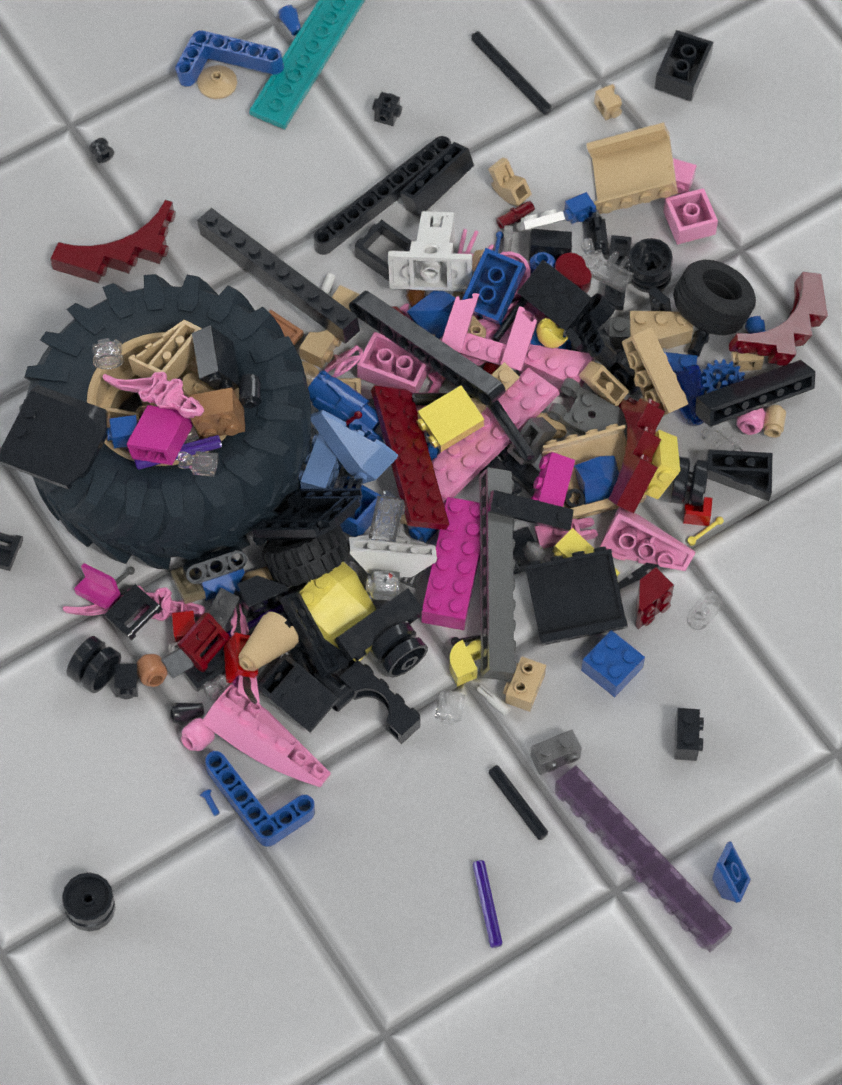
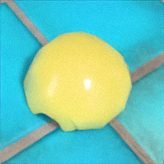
(550, 334)

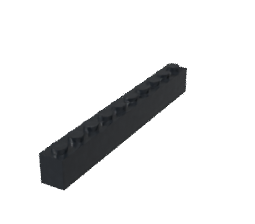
(278, 275)

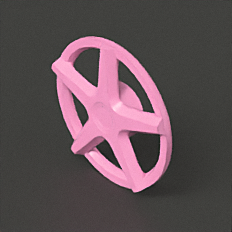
(343, 361)

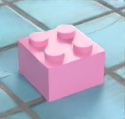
(690, 216)

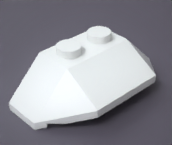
(402, 556)

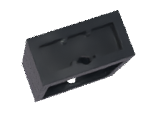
(369, 258)

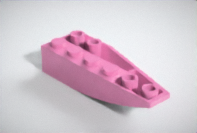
(262, 737)

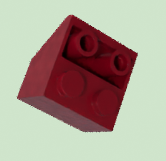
(653, 597)

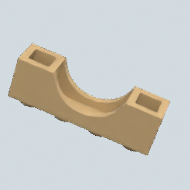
(319, 346)

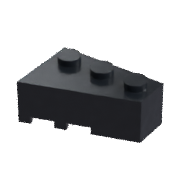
(742, 471)

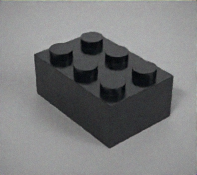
(683, 65)
(556, 296)

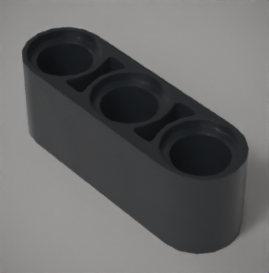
(203, 563)

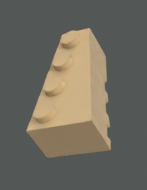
(653, 371)

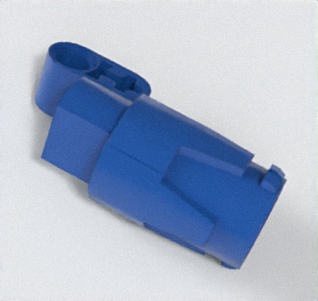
(342, 402)

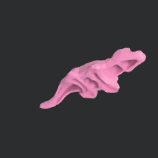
(161, 392)
(161, 596)

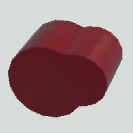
(575, 269)

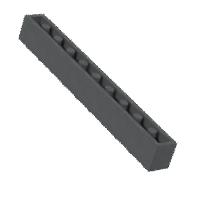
(496, 581)

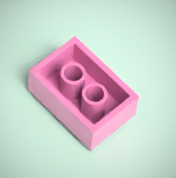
(391, 365)

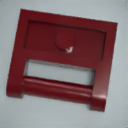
(199, 638)

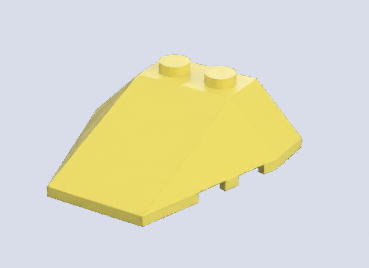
(337, 602)

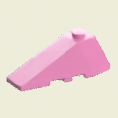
(641, 541)

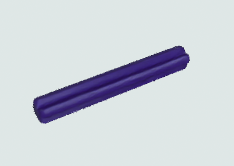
(201, 445)
(487, 904)

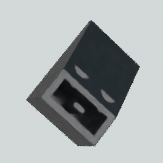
(297, 693)

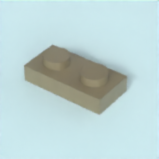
(188, 591)

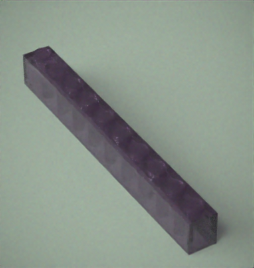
(643, 859)

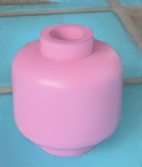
(751, 422)
(197, 735)

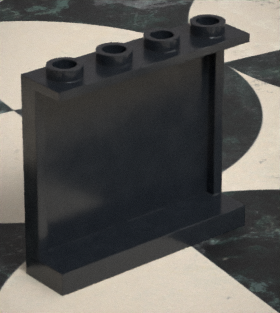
(576, 596)

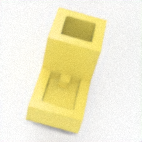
(462, 661)

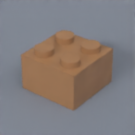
(221, 414)

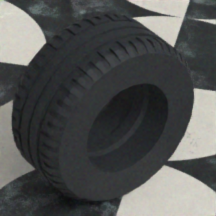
(714, 297)

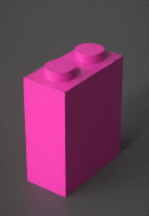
(159, 435)

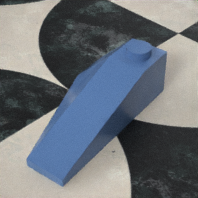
(355, 452)

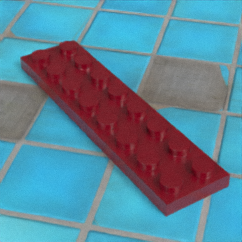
(413, 466)

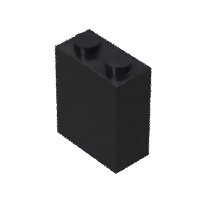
(216, 359)

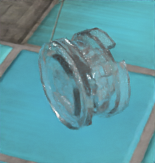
(107, 354)

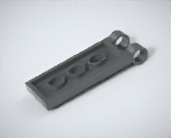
(586, 402)

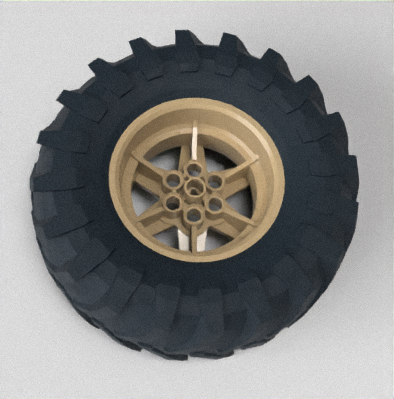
(164, 507)

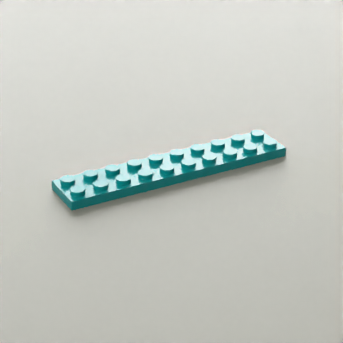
(304, 61)

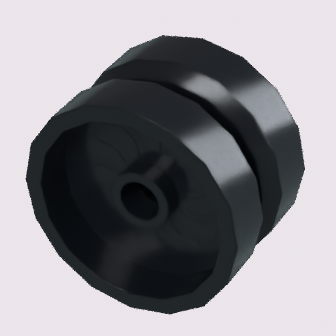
(692, 482)
(399, 650)
(93, 664)
(88, 901)

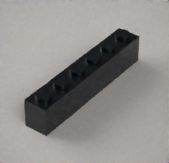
(755, 393)

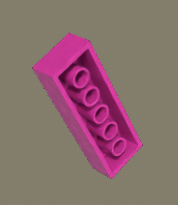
(456, 567)

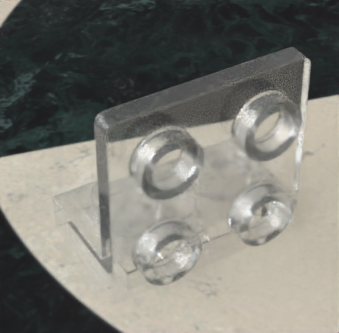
(387, 517)

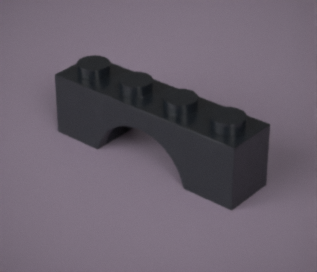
(401, 719)

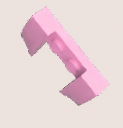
(459, 339)

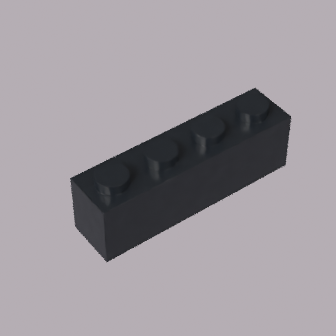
(437, 178)
(366, 632)

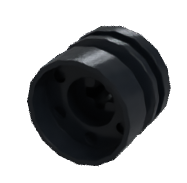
(650, 264)

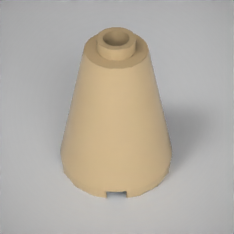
(267, 642)

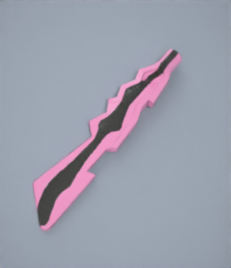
(247, 686)

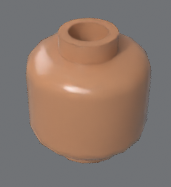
(151, 670)

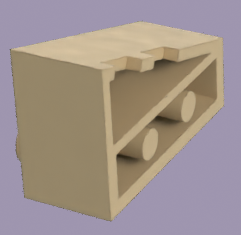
(669, 327)
(169, 354)

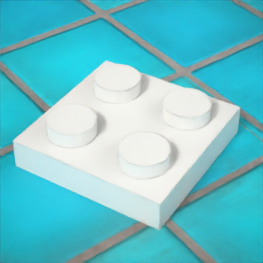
(546, 218)

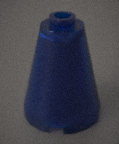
(692, 385)

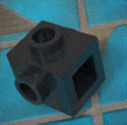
(387, 108)

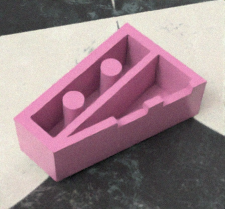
(556, 364)

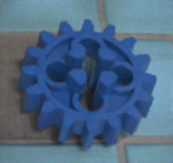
(711, 381)

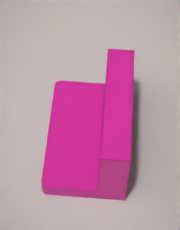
(97, 587)

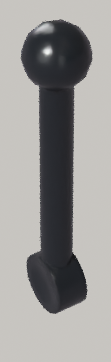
(454, 640)

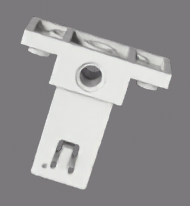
(431, 258)

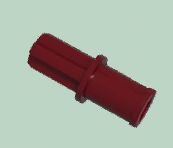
(515, 215)

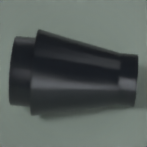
(186, 711)

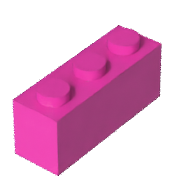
(553, 479)

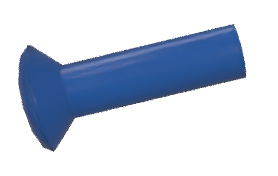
(206, 794)

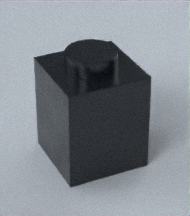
(126, 681)

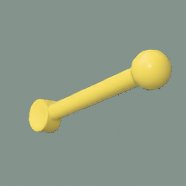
(692, 540)

